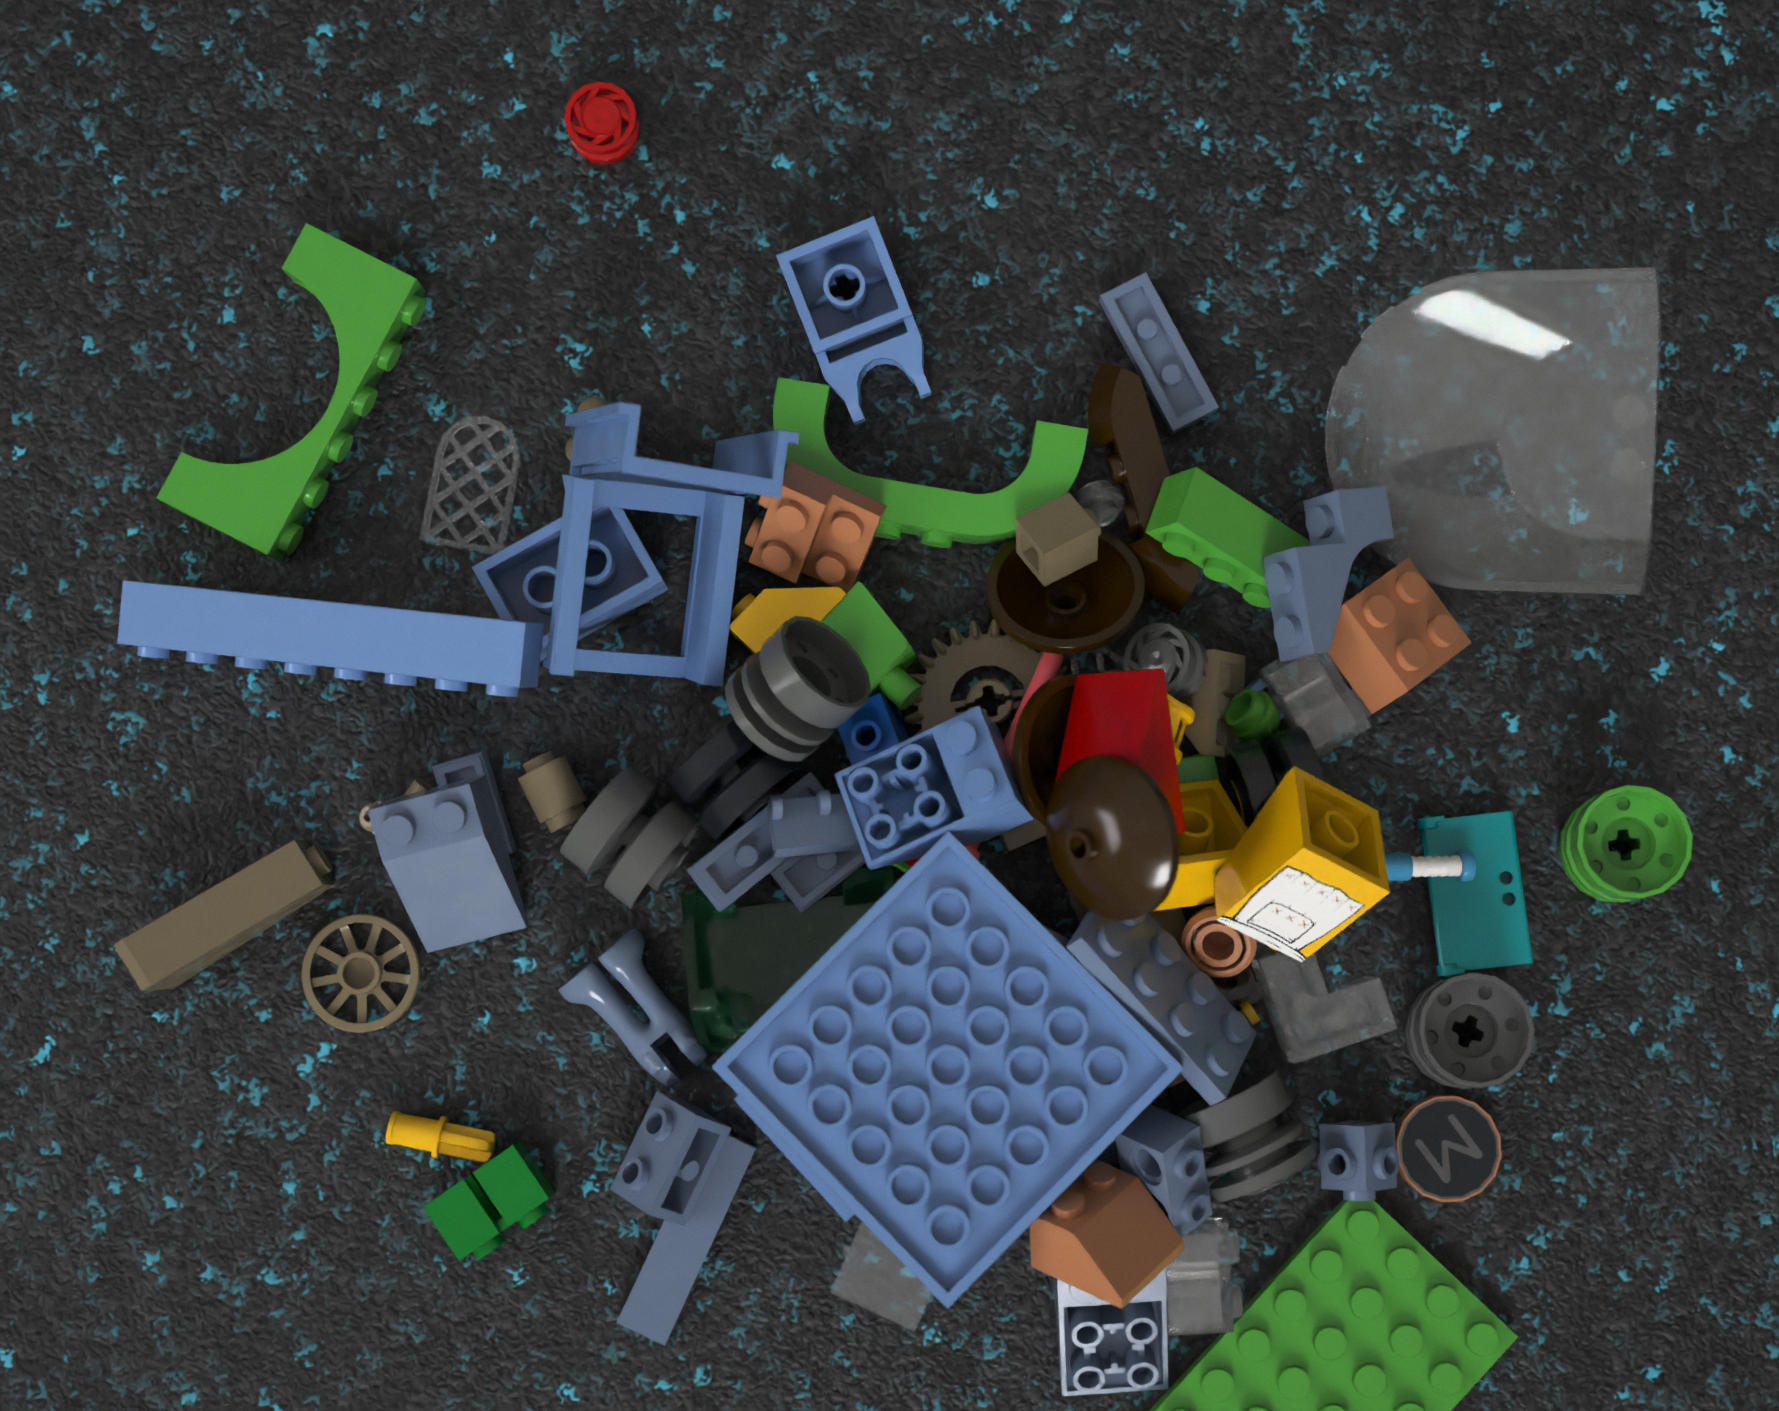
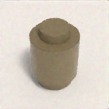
(553, 791)

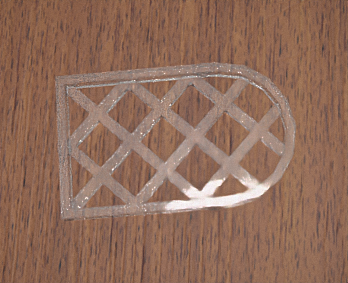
(439, 466)

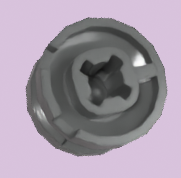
(1172, 649)

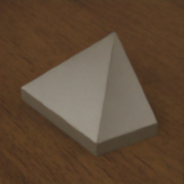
(1222, 683)

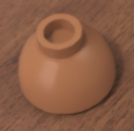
(1215, 946)

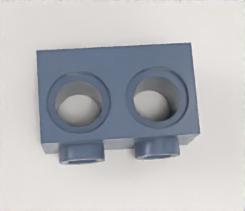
(1169, 1163)

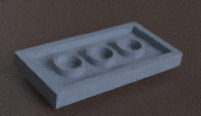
(1167, 997)

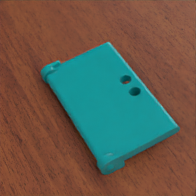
(1475, 918)

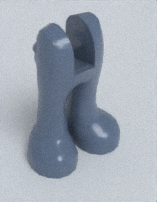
(666, 1020)

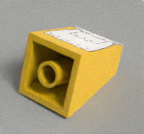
(1303, 867)

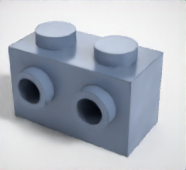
(670, 1159)

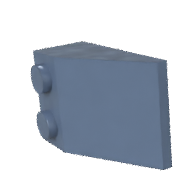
(450, 863)

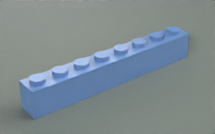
(330, 634)

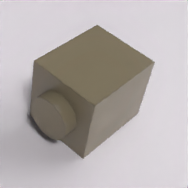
(1057, 538)

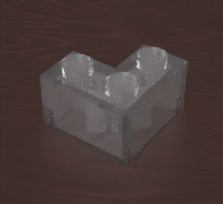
(1315, 1018)

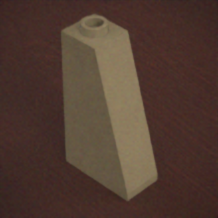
(225, 916)

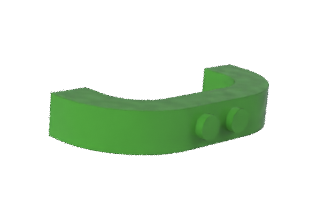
(926, 510)

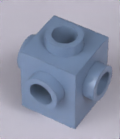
(1358, 1158)

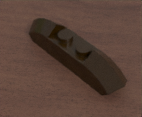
(1124, 423)

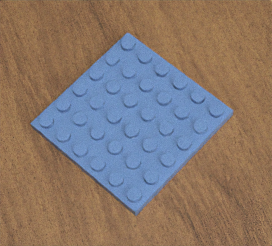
(948, 1069)

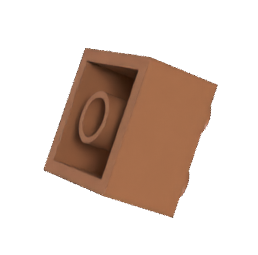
(1394, 636)

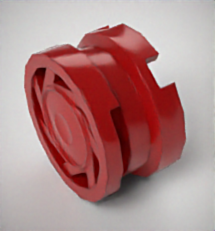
(602, 123)

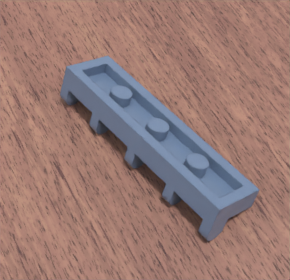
(810, 825)

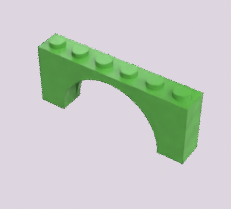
(270, 498)

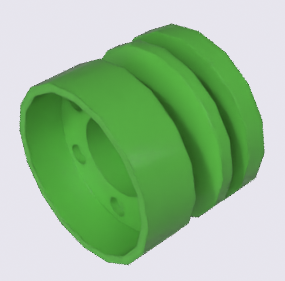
(1655, 836)

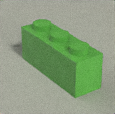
(1219, 532)

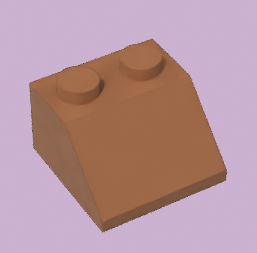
(1104, 1235)

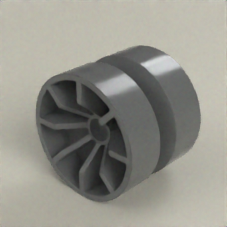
(619, 825)

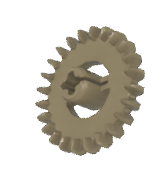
(962, 657)

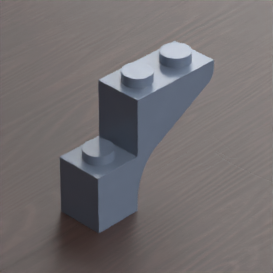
(1310, 581)

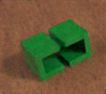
(469, 1217)

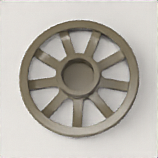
(361, 972)

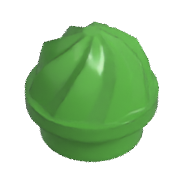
(1253, 715)

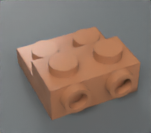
(815, 529)

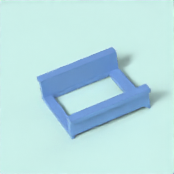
(741, 465)
(708, 590)

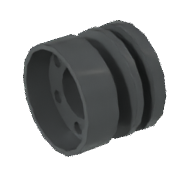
(797, 689)
(1494, 1015)
(1248, 1138)

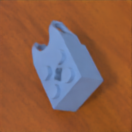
(861, 331)

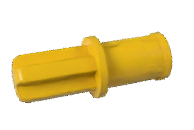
(440, 1137)

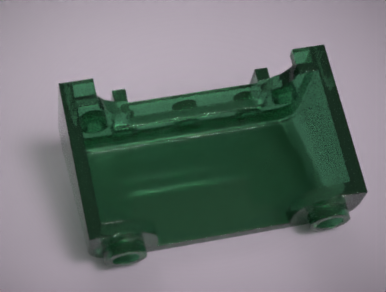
(754, 954)

